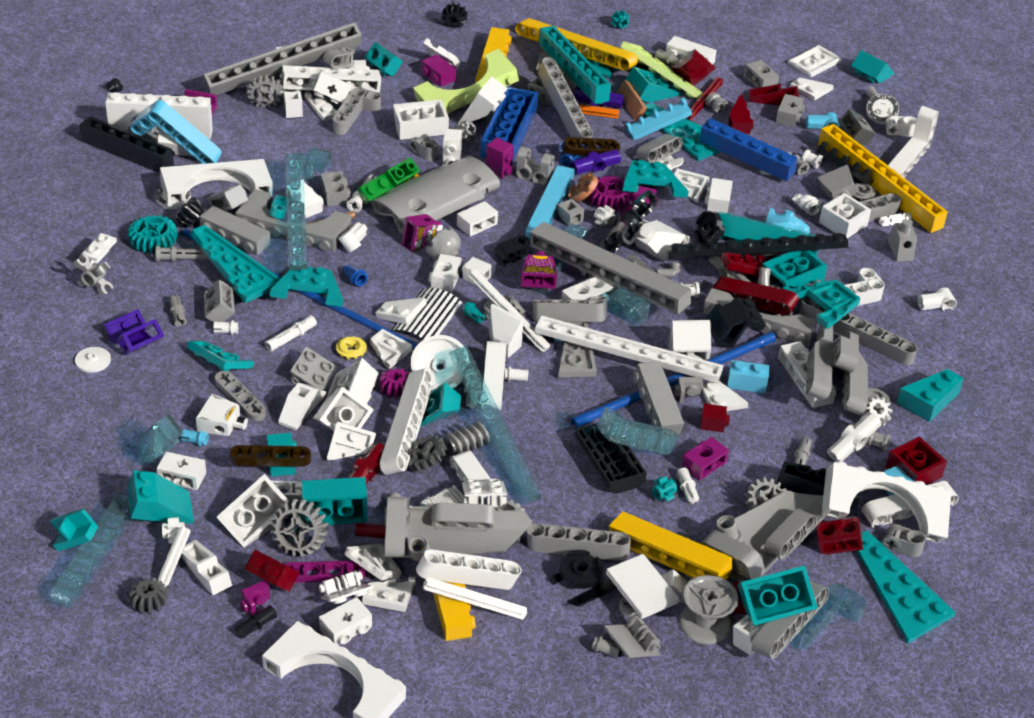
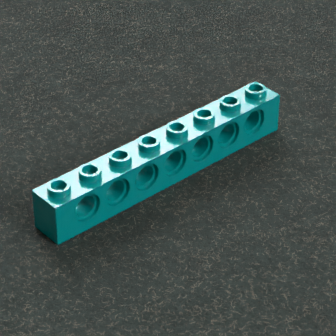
(575, 65)

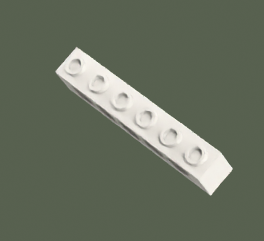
(305, 77)

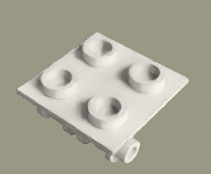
(493, 488)
(338, 594)

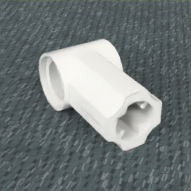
(351, 238)
(941, 299)

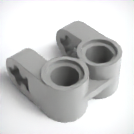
(528, 168)

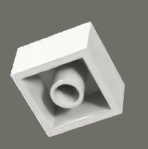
(844, 215)

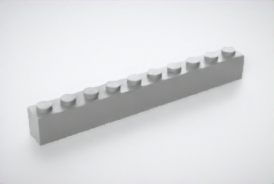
(271, 63)
(611, 268)

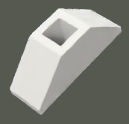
(299, 405)

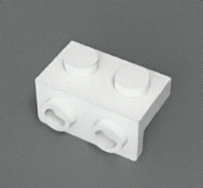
(99, 247)

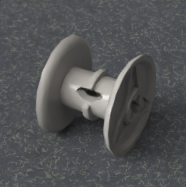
(708, 609)

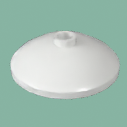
(435, 352)

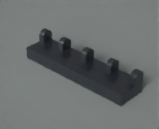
(831, 156)

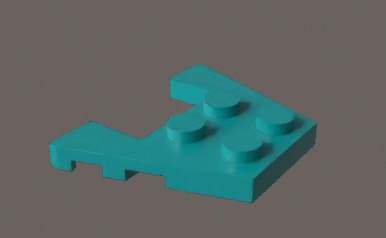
(653, 174)
(310, 280)
(832, 297)

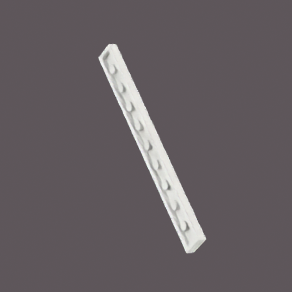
(629, 348)

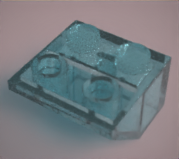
(158, 440)

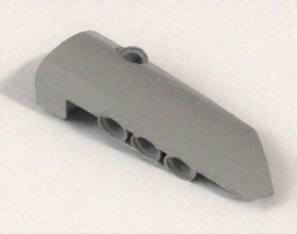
(450, 528)

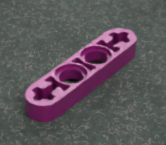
(323, 568)

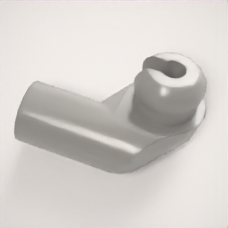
(670, 272)

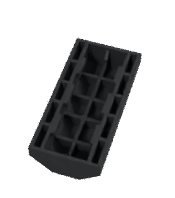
(631, 470)

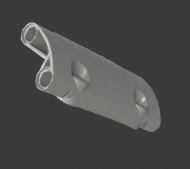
(438, 191)

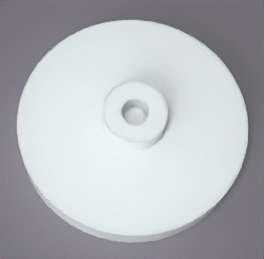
(92, 359)

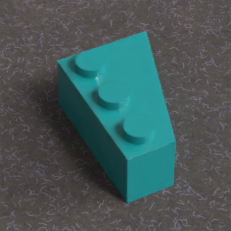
(930, 394)

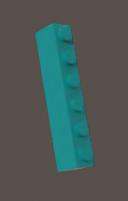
(743, 228)

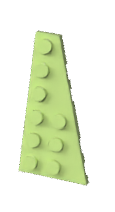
(657, 66)

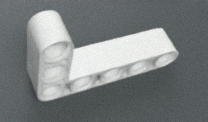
(919, 142)

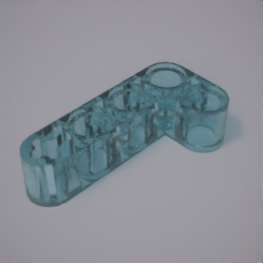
(636, 434)
(841, 602)

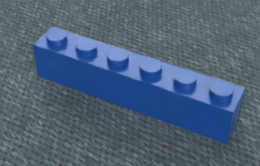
(748, 149)

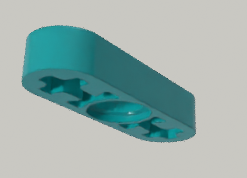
(278, 207)

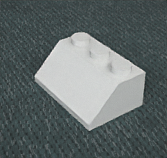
(420, 118)
(357, 379)

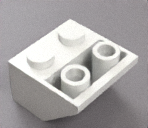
(691, 338)

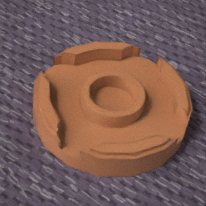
(583, 188)

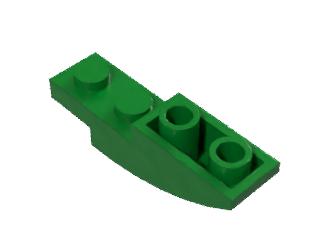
(391, 178)

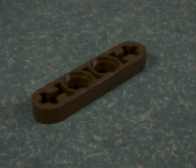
(573, 146)
(270, 458)

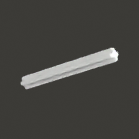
(474, 598)

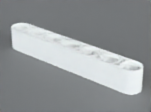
(407, 421)

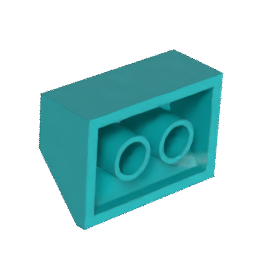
(777, 595)

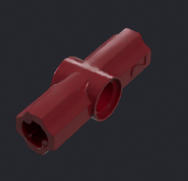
(370, 464)

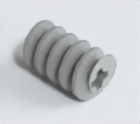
(466, 438)

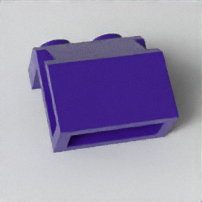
(131, 333)

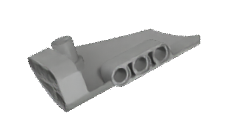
(765, 532)

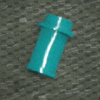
(471, 310)

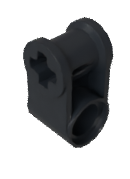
(512, 250)

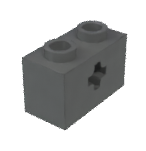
(857, 127)

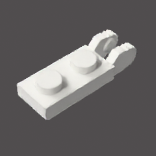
(320, 106)

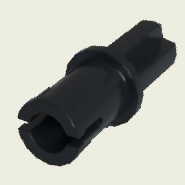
(256, 622)

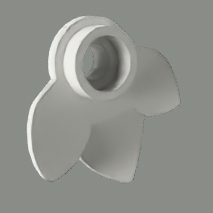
(672, 163)

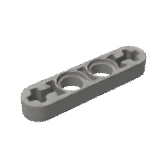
(243, 394)

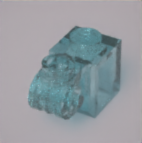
(316, 160)

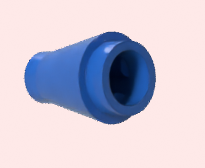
(355, 275)

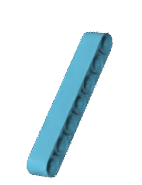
(551, 198)

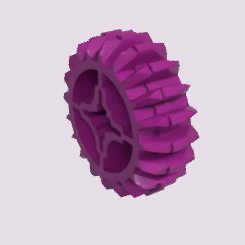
(610, 193)

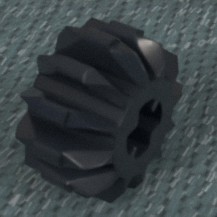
(454, 15)
(189, 212)

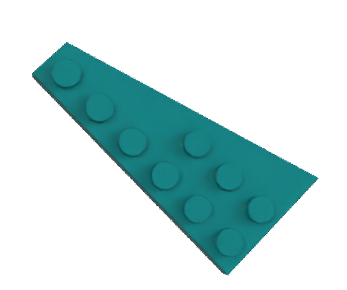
(688, 132)
(240, 270)

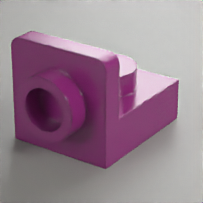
(254, 595)

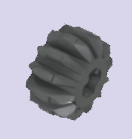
(148, 595)

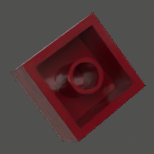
(918, 461)

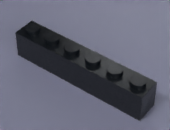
(126, 144)

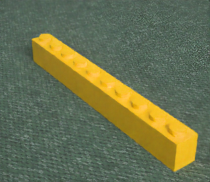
(886, 180)

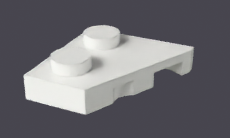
(447, 56)
(349, 441)
(374, 561)
(390, 594)

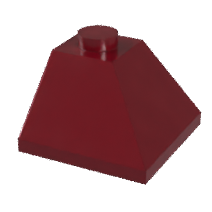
(693, 67)

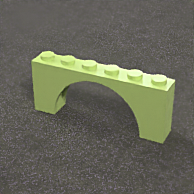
(498, 67)

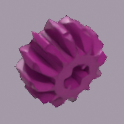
(393, 382)

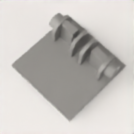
(312, 369)
(634, 638)

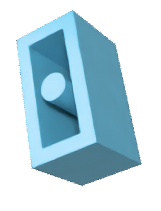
(748, 376)

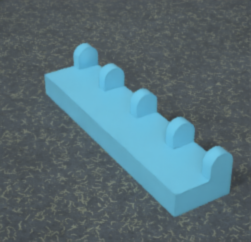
(659, 120)

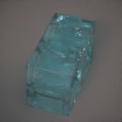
(629, 307)

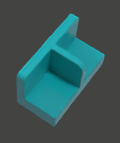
(73, 529)

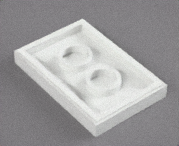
(814, 61)
(642, 586)

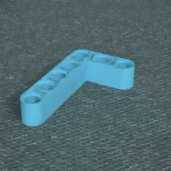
(178, 128)

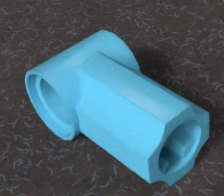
(821, 121)

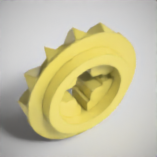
(350, 342)

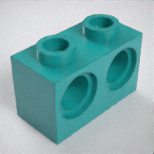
(384, 59)

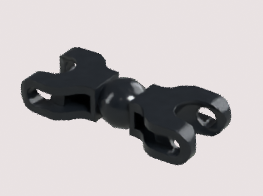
(631, 215)

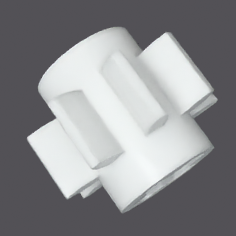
(604, 216)
(171, 528)

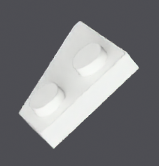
(811, 88)
(693, 182)
(401, 310)
(390, 348)
(721, 395)

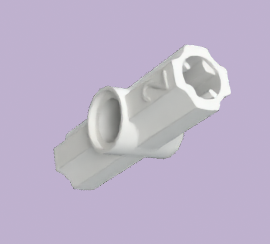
(854, 437)

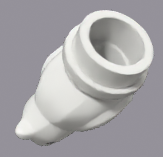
(808, 203)

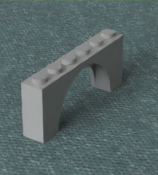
(319, 234)

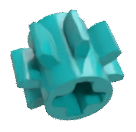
(620, 19)
(664, 489)

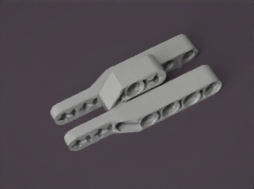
(844, 355)

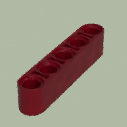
(764, 297)

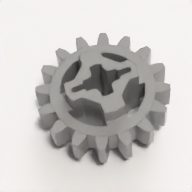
(265, 91)
(757, 498)

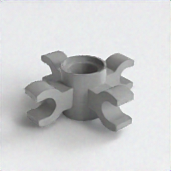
(93, 274)

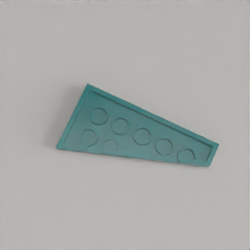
(905, 595)

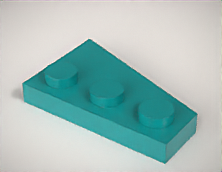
(215, 355)

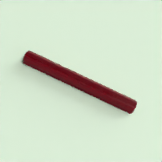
(700, 102)

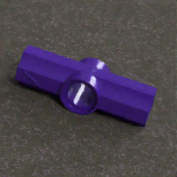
(616, 100)
(596, 161)

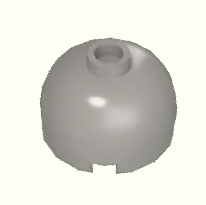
(446, 243)

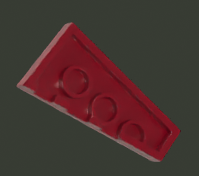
(745, 264)

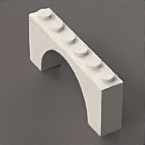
(124, 107)
(180, 179)
(927, 502)
(304, 647)

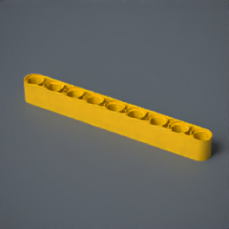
(586, 46)

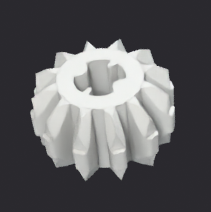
(880, 408)

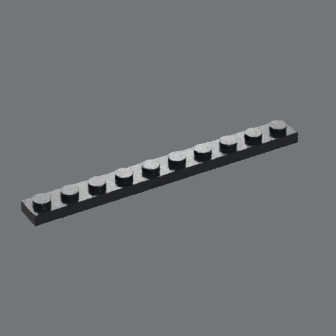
(751, 246)

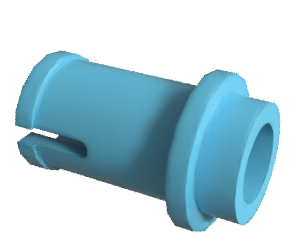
(200, 438)

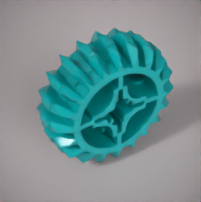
(152, 232)

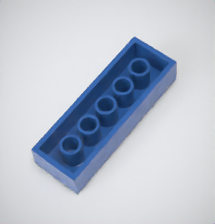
(511, 119)

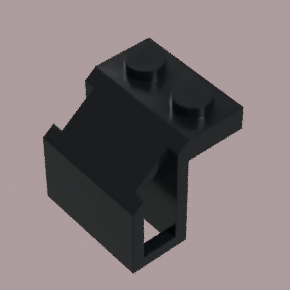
(732, 319)

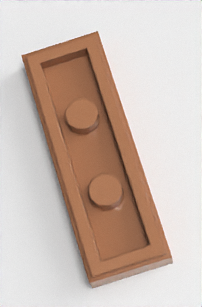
(632, 100)

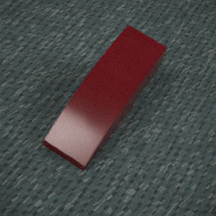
(771, 94)

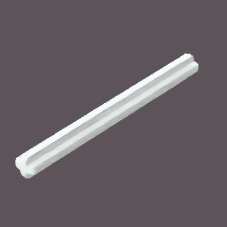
(501, 302)

